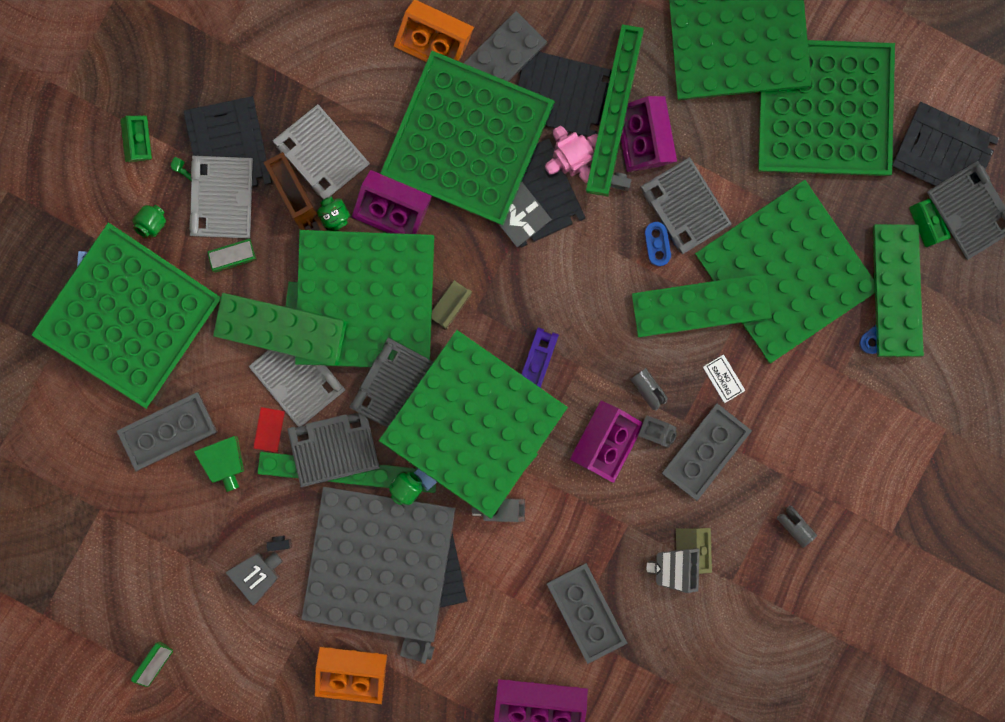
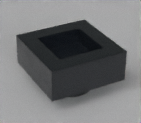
(279, 543)

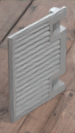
(321, 152)
(221, 196)
(296, 386)

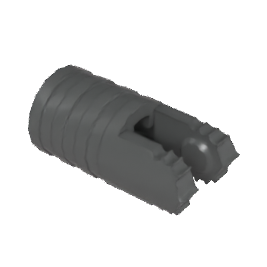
(649, 389)
(800, 530)

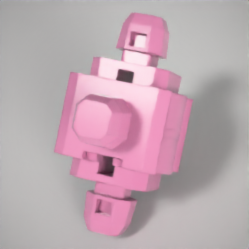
(572, 154)

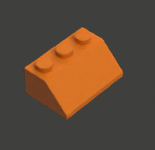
(430, 30)
(350, 675)

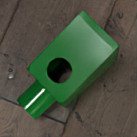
(222, 462)

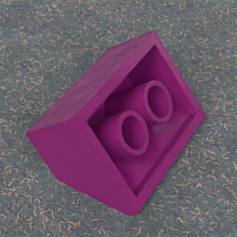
(647, 134)
(390, 205)
(607, 441)

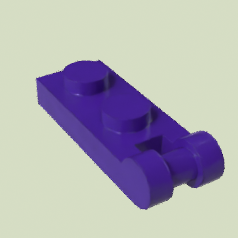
(539, 357)

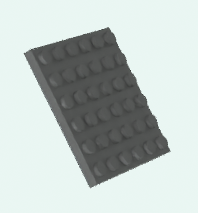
(378, 564)

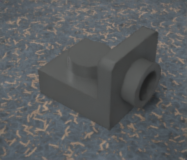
(620, 181)
(658, 431)
(417, 650)

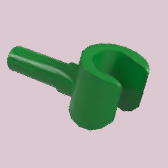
(177, 165)

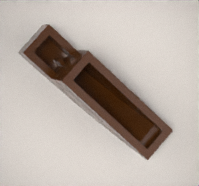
(293, 193)

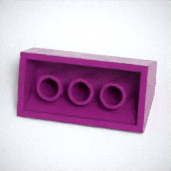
(539, 702)

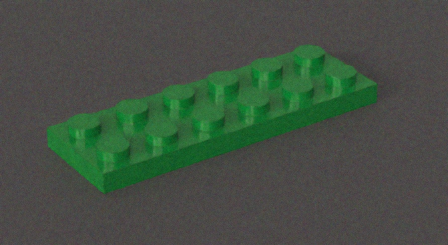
(897, 290)
(701, 305)
(280, 328)

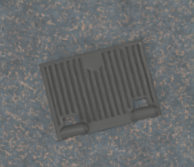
(686, 205)
(970, 209)
(390, 382)
(333, 449)

